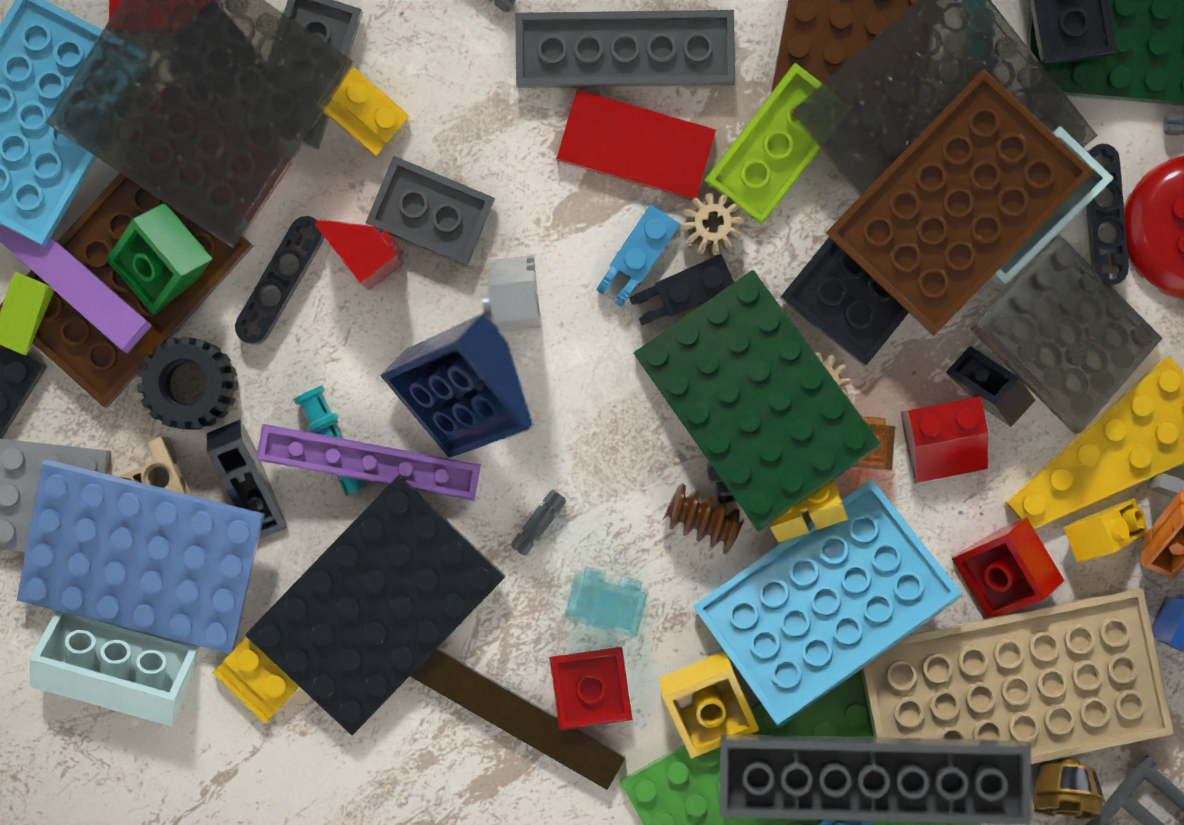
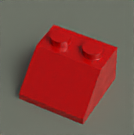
(363, 250)
(947, 439)
(1008, 569)

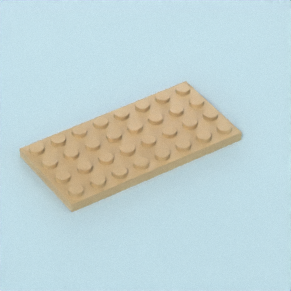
(1046, 676)

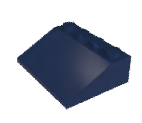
(462, 386)

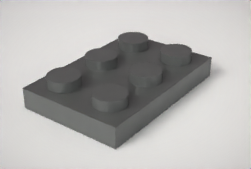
(430, 211)

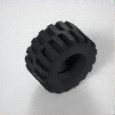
(157, 379)

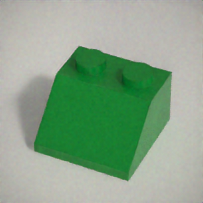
(158, 257)

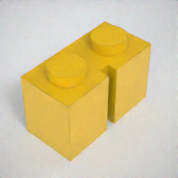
(823, 507)

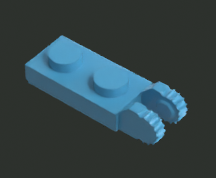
(640, 251)

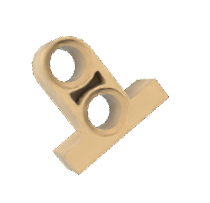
(165, 457)

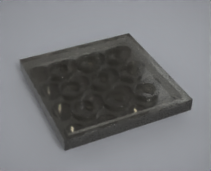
(1066, 334)

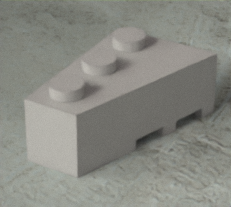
(512, 294)

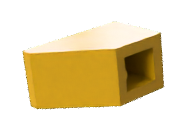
(1106, 530)

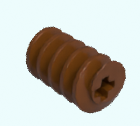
(704, 518)

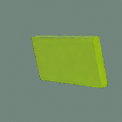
(768, 151)

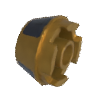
(1067, 790)

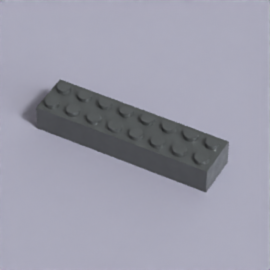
(875, 779)

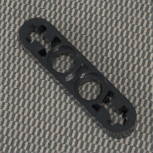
(1112, 215)
(274, 277)

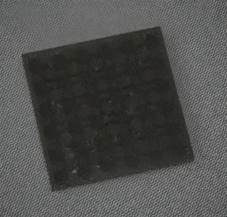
(912, 73)
(201, 103)

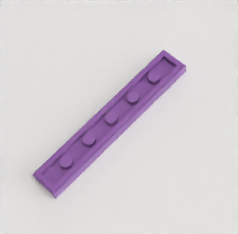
(79, 288)
(367, 461)

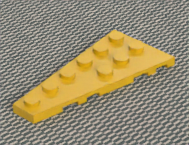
(1119, 449)

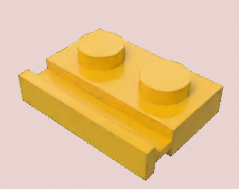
(365, 112)
(255, 680)

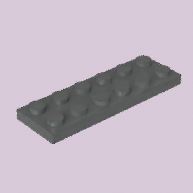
(625, 48)

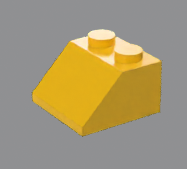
(707, 703)

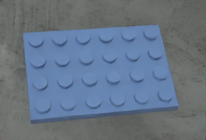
(139, 556)

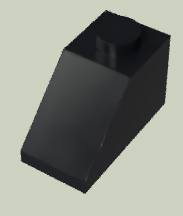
(999, 388)

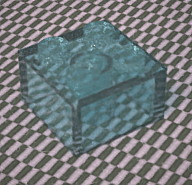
(607, 602)

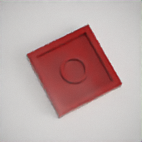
(590, 688)

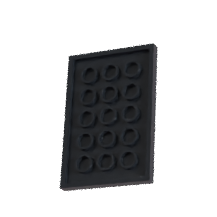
(375, 605)

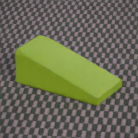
(23, 312)

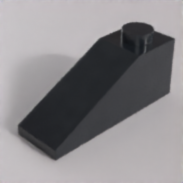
(243, 475)

